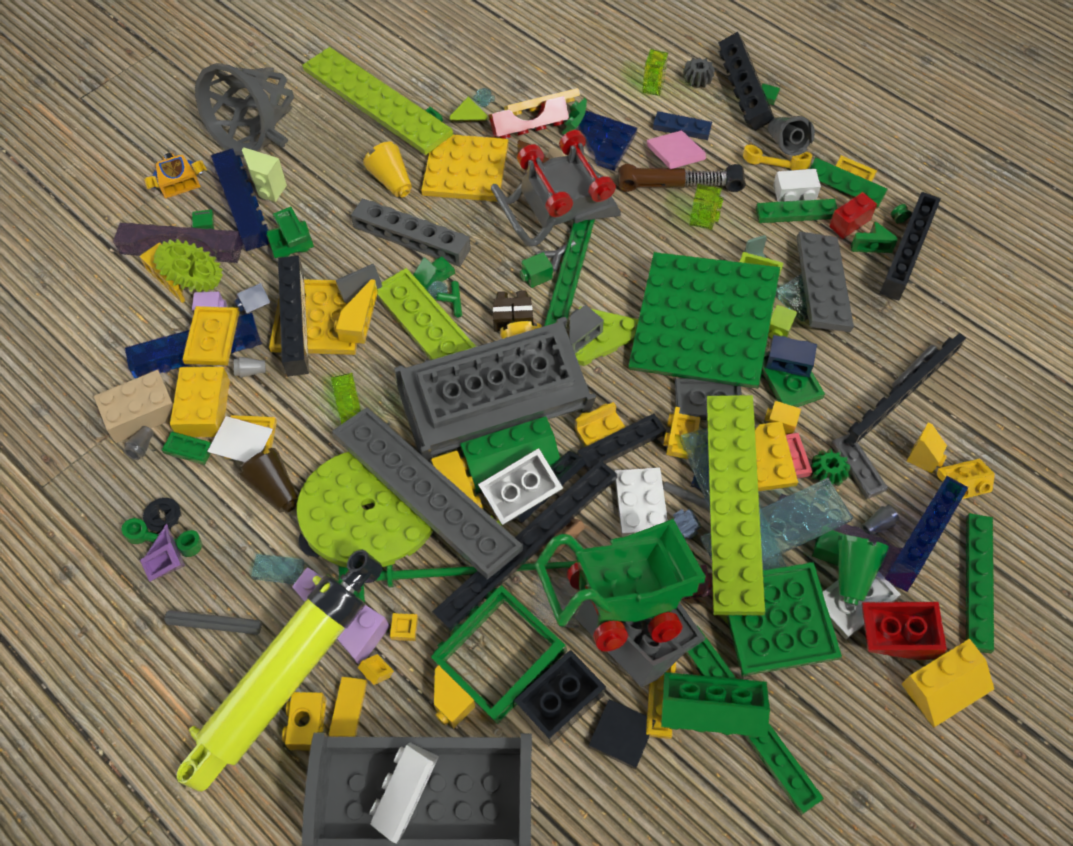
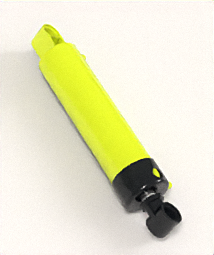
(277, 672)

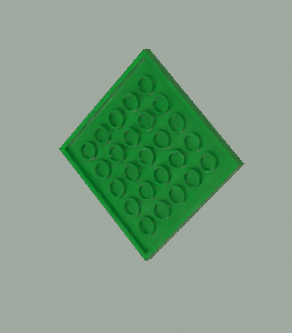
(705, 319)

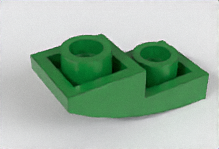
(576, 115)

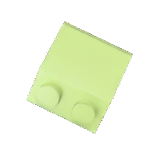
(265, 174)

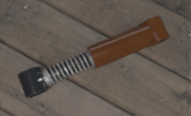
(632, 177)

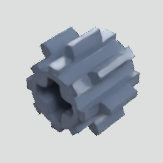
(687, 523)

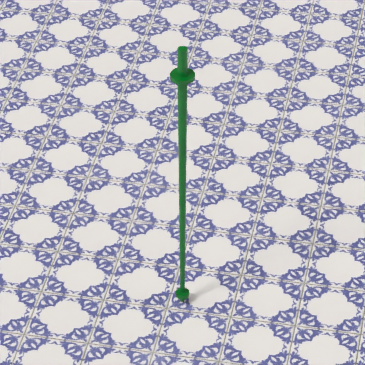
(391, 574)

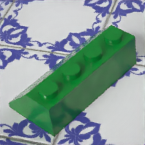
(500, 449)
(715, 705)

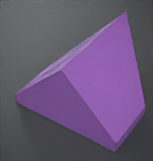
(162, 556)

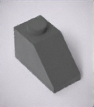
(584, 327)

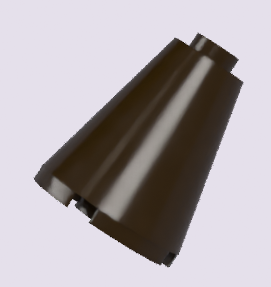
(270, 480)

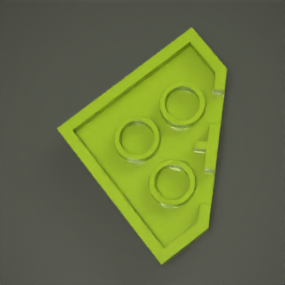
(616, 332)

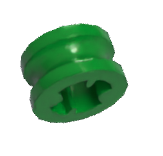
(901, 213)

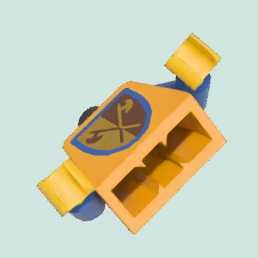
(175, 175)

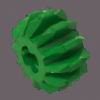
(830, 466)

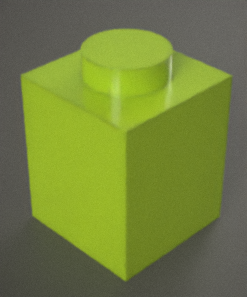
(781, 321)

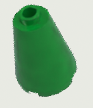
(858, 566)

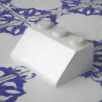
(520, 486)
(402, 791)

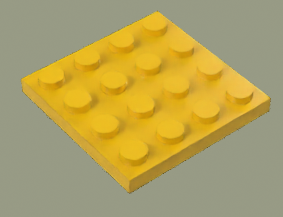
(465, 168)
(322, 310)

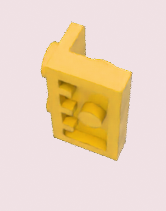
(598, 424)
(972, 474)

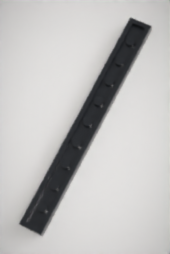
(532, 538)

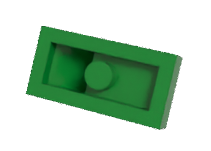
(877, 241)
(436, 271)

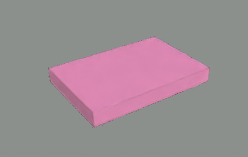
(676, 149)

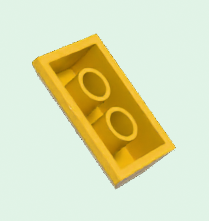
(950, 683)

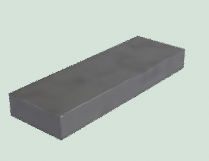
(861, 468)

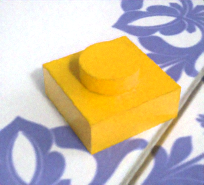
(404, 627)
(375, 669)

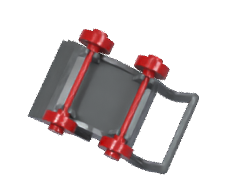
(559, 188)

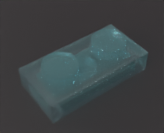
(277, 569)

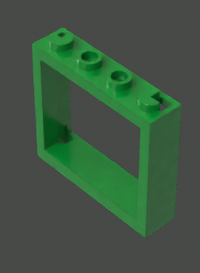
(476, 618)

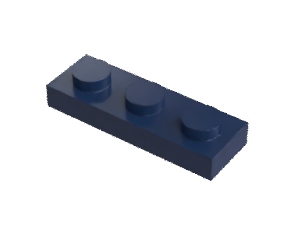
(690, 126)

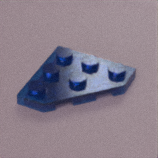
(606, 138)

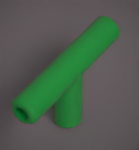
(453, 298)

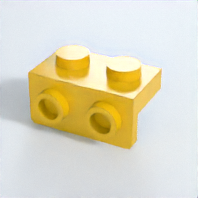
(680, 425)

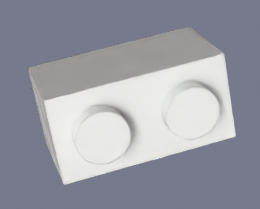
(796, 185)

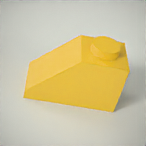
(928, 450)
(450, 699)

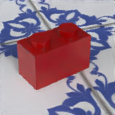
(852, 215)

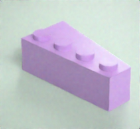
(362, 633)

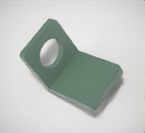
(756, 246)

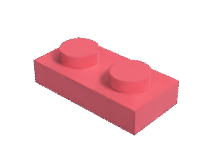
(799, 456)

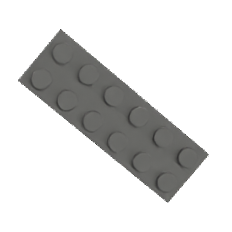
(824, 282)

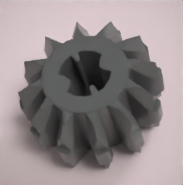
(698, 72)

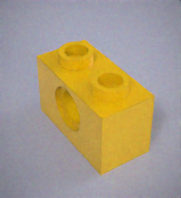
(300, 706)

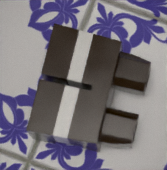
(504, 307)

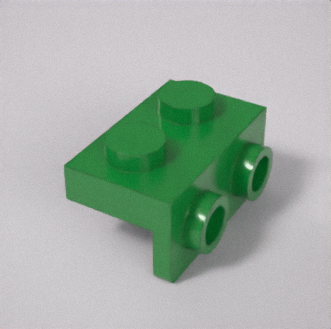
(280, 247)

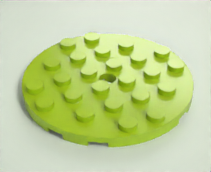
(337, 524)

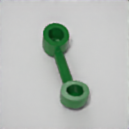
(136, 532)

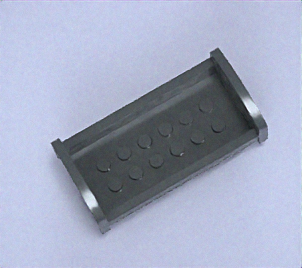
(492, 388)
(471, 798)

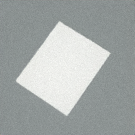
(239, 439)

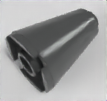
(792, 134)

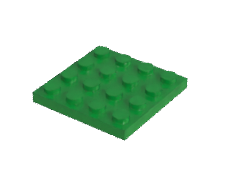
(794, 626)

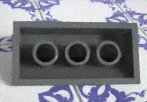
(641, 660)

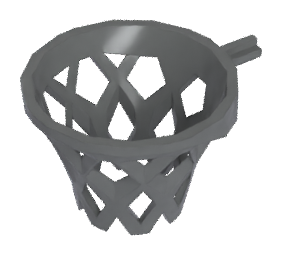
(269, 111)

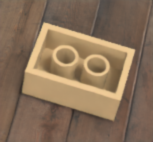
(135, 405)

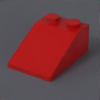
(904, 629)

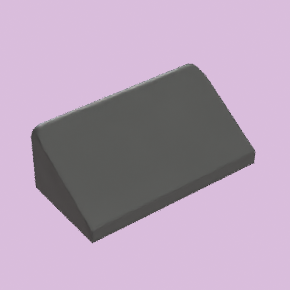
(352, 283)

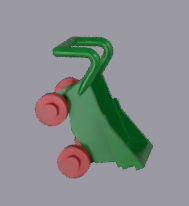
(628, 582)

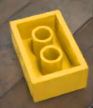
(200, 401)

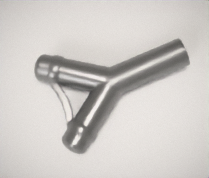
(556, 255)

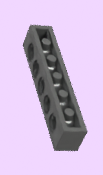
(411, 232)

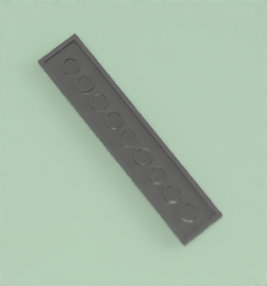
(428, 493)

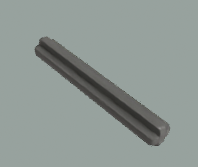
(213, 622)

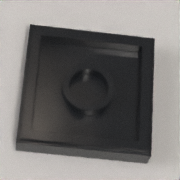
(621, 734)

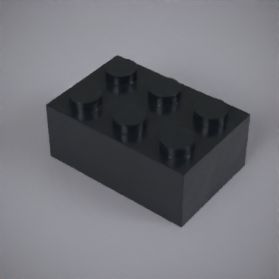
(559, 697)

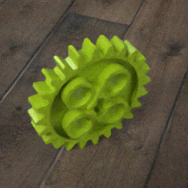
(187, 265)

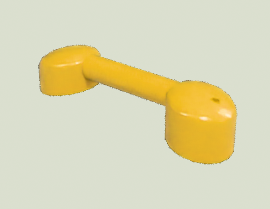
(753, 155)

